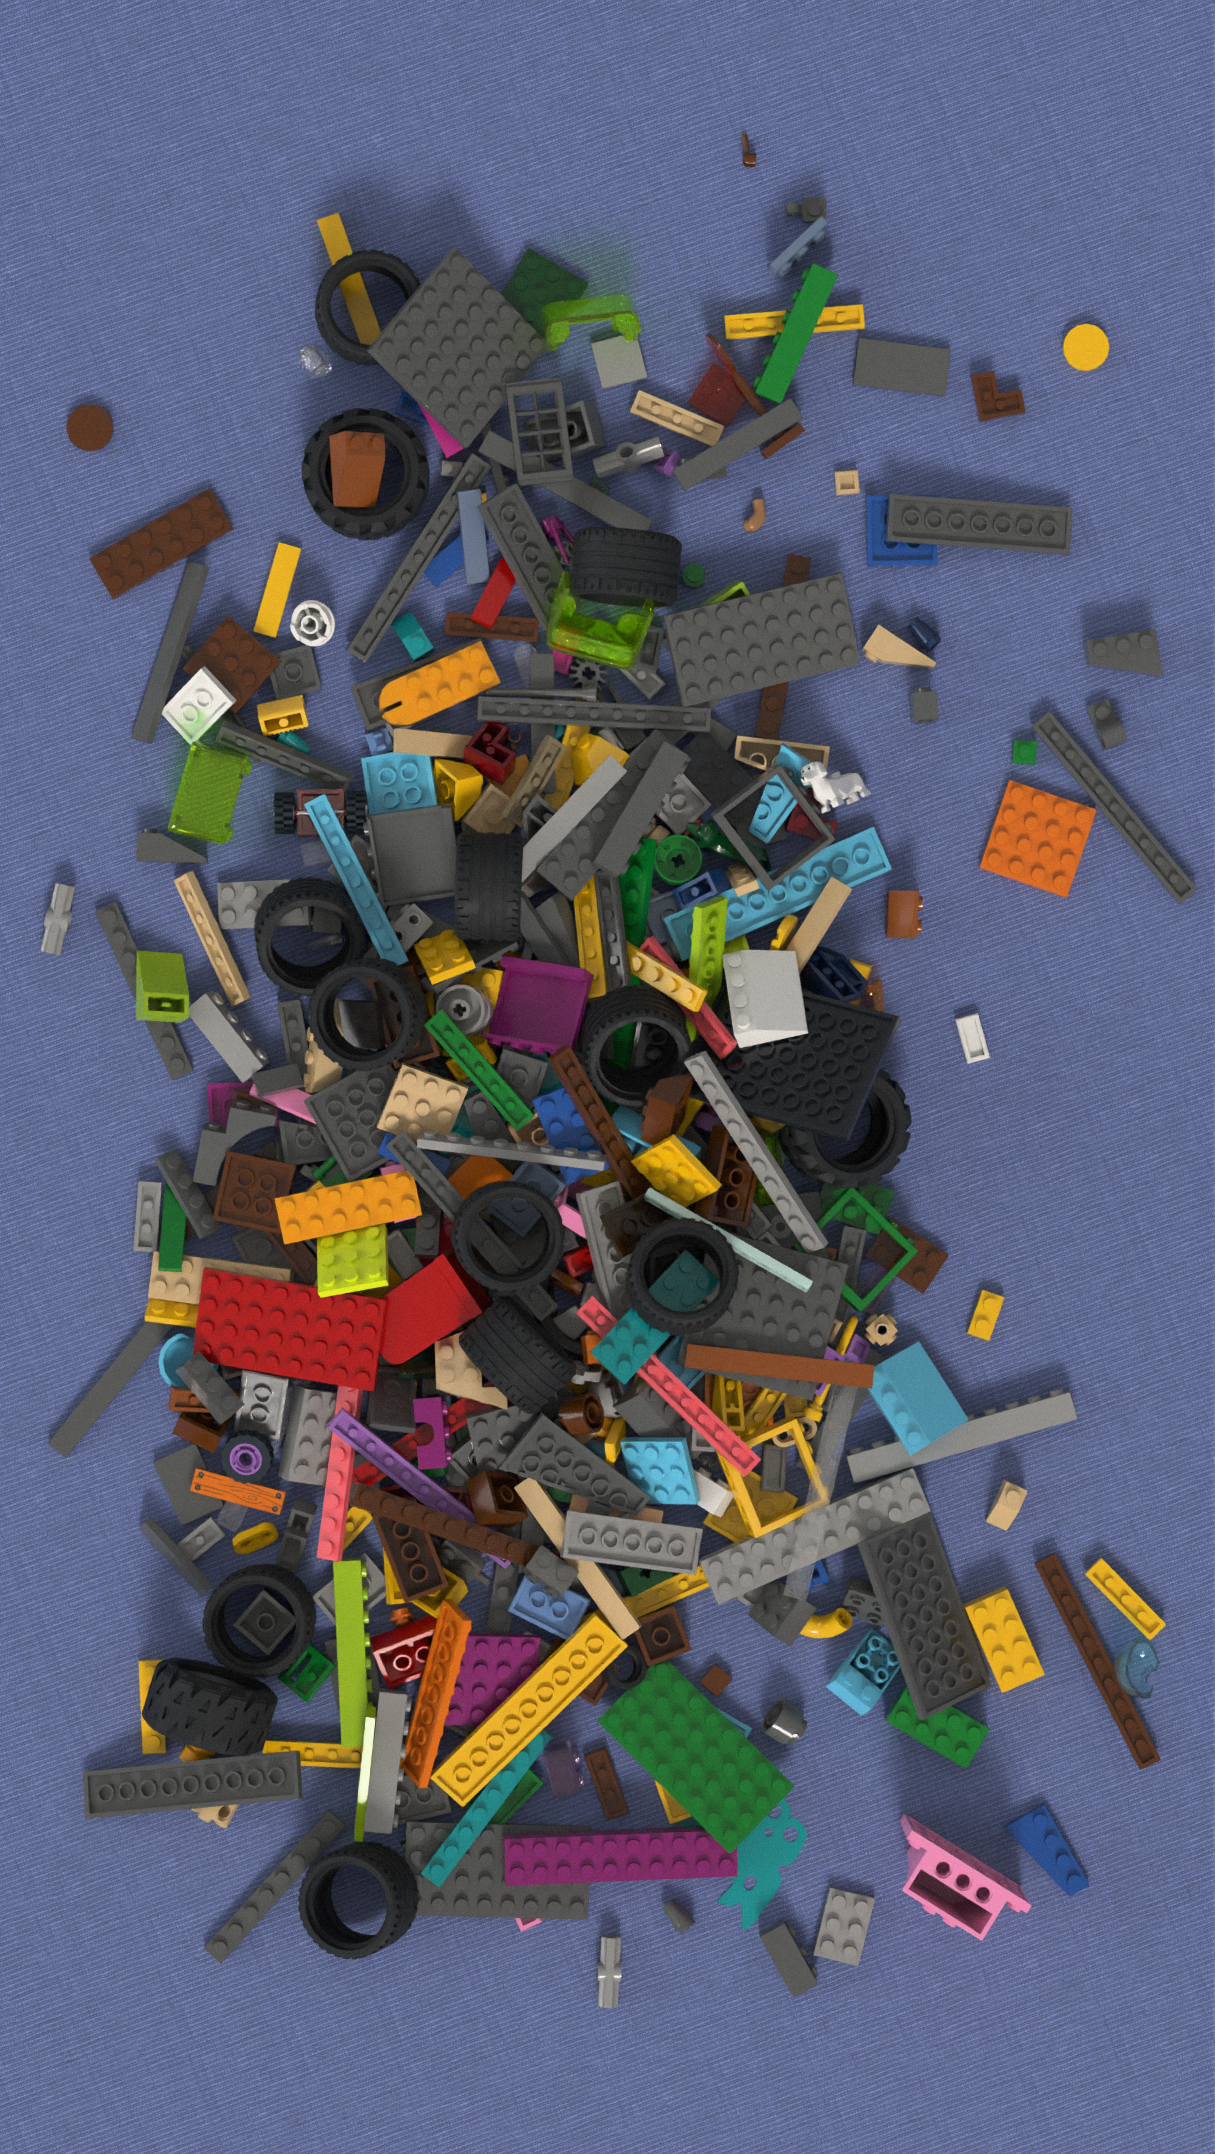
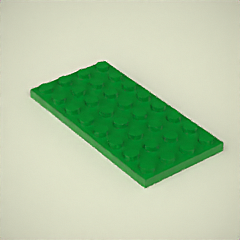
(696, 1754)

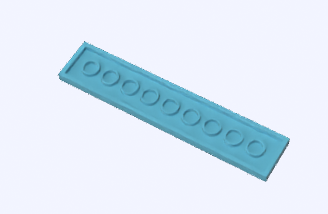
(847, 861)

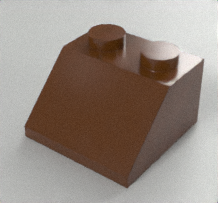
(201, 1429)

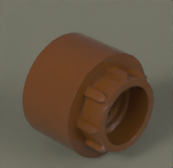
(582, 1414)

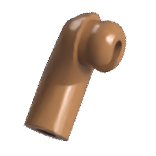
(757, 518)

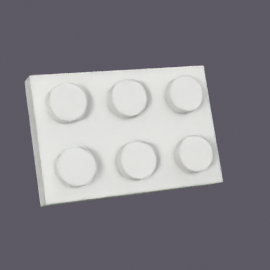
(198, 705)

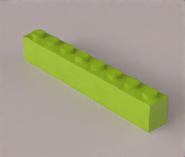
(352, 1648)

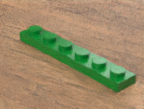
(479, 1070)

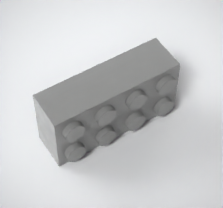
(308, 1437)

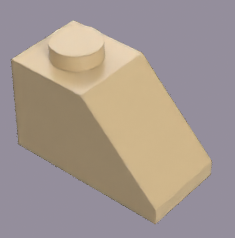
(1006, 1505)

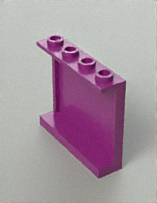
(539, 1006)

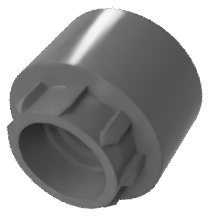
(784, 1722)

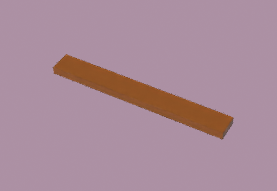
(779, 1365)

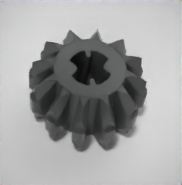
(593, 668)

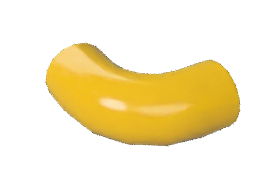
(828, 1625)

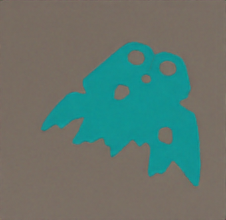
(760, 1858)

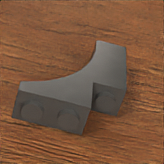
(219, 1139)

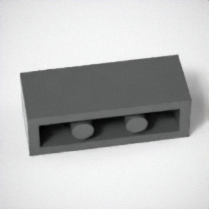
(209, 1387)
(789, 1957)

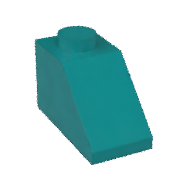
(412, 636)

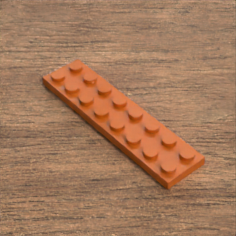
(435, 1692)

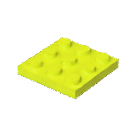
(352, 1261)

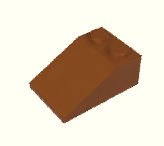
(356, 468)

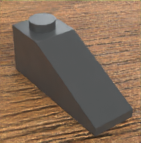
(159, 848)

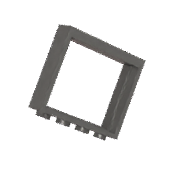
(810, 810)

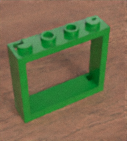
(889, 1226)

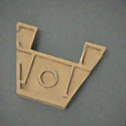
(460, 1376)

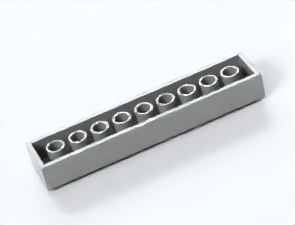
(848, 1521)

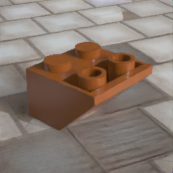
(903, 914)

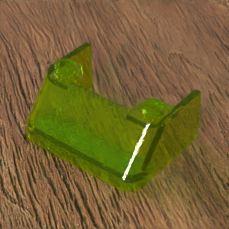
(594, 638)

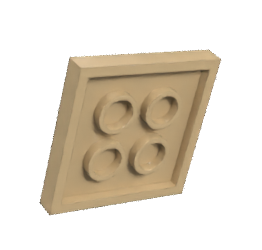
(421, 1103)

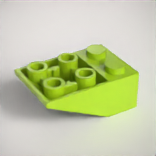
(161, 987)

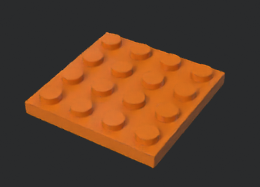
(1037, 838)

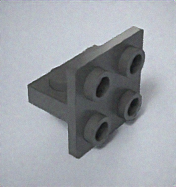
(862, 1602)

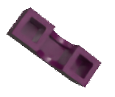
(432, 1412)

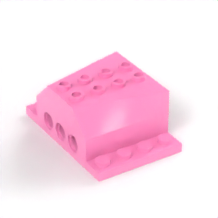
(956, 1882)

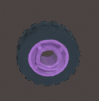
(257, 1447)

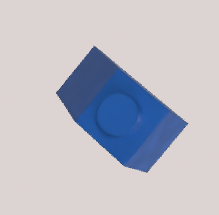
(701, 888)

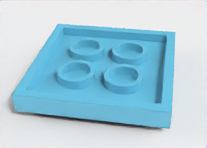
(399, 782)
(661, 1468)

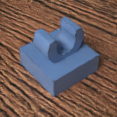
(379, 742)

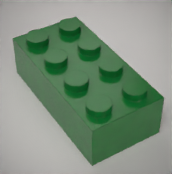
(947, 1732)

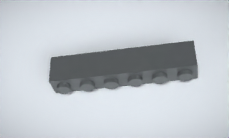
(640, 809)

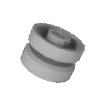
(478, 1008)

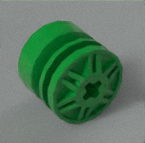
(675, 847)

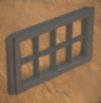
(535, 387)

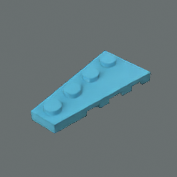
(776, 799)

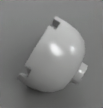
(609, 1392)

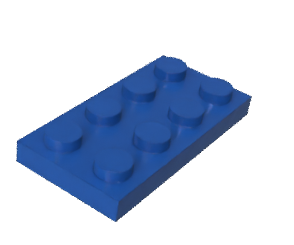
(565, 1129)

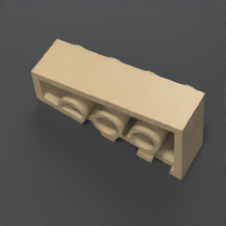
(763, 752)

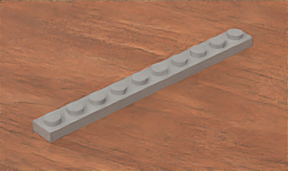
(756, 1152)

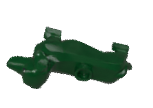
(716, 841)

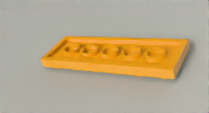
(348, 1206)

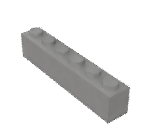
(386, 1761)

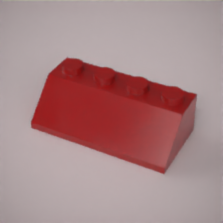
(404, 1651)

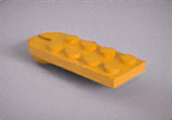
(438, 686)

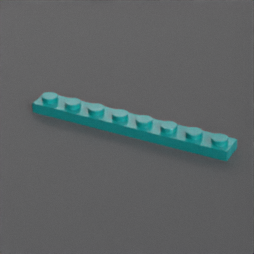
(482, 1811)

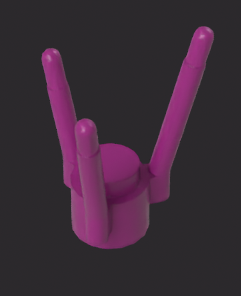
(552, 527)

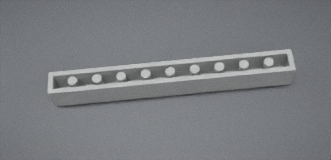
(976, 1432)

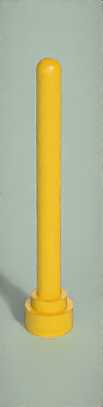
(814, 1410)

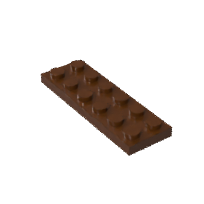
(161, 543)

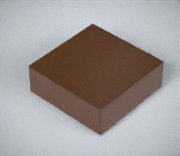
(716, 1679)

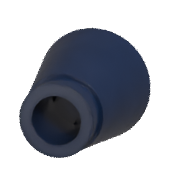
(924, 634)

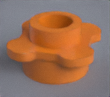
(400, 1616)

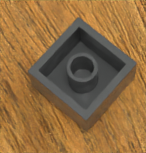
(780, 1614)
(266, 1620)

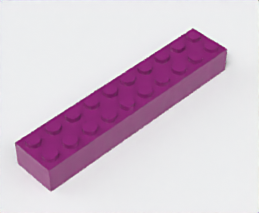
(614, 1856)

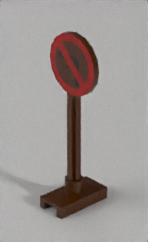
(780, 439)

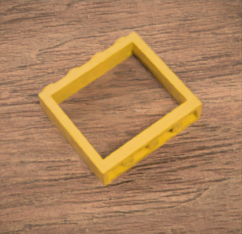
(737, 1485)

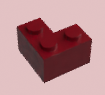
(488, 752)
(801, 824)

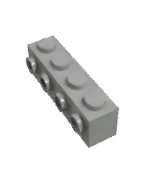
(408, 928)
(228, 1036)

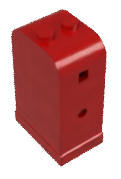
(430, 1307)

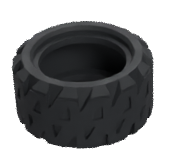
(377, 522)
(876, 1155)
(209, 1707)

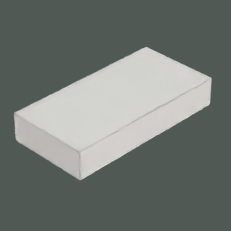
(972, 1038)

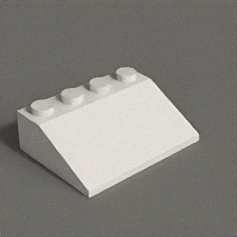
(764, 996)

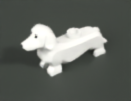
(833, 787)

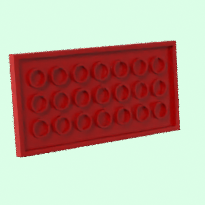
(289, 1329)

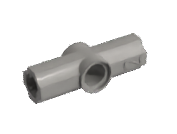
(628, 457)
(58, 919)
(609, 1971)

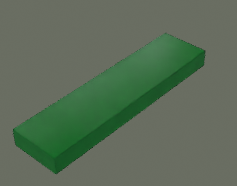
(172, 1234)

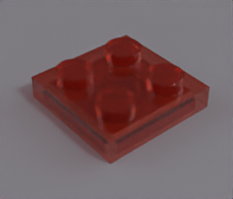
(718, 396)

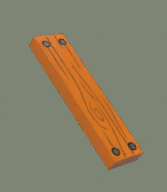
(246, 1494)

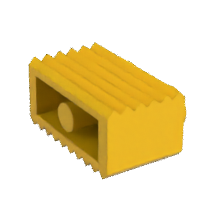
(282, 715)

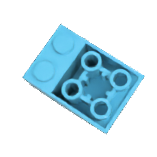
(865, 1672)

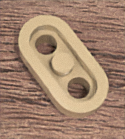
(788, 1440)

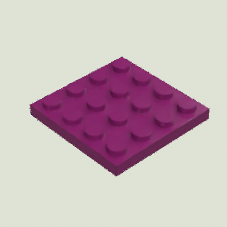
(490, 1673)

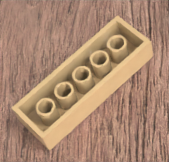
(186, 1285)

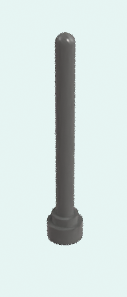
(587, 692)

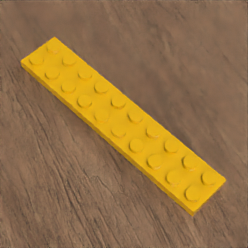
(528, 1710)

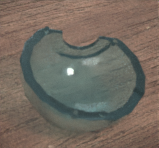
(1134, 1665)

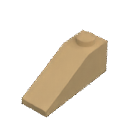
(890, 649)

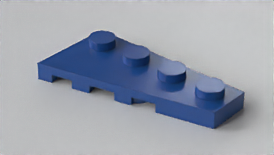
(1044, 1842)

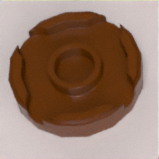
(90, 428)

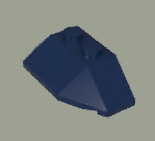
(833, 976)

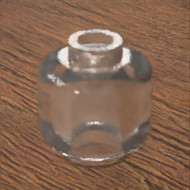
(315, 361)

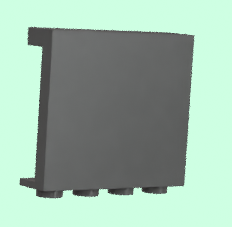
(412, 854)

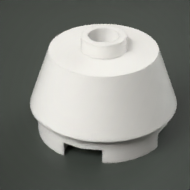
(312, 623)

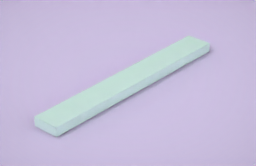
(738, 1245)

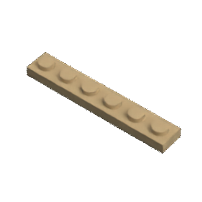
(212, 938)

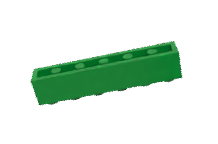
(795, 334)

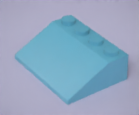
(915, 1399)

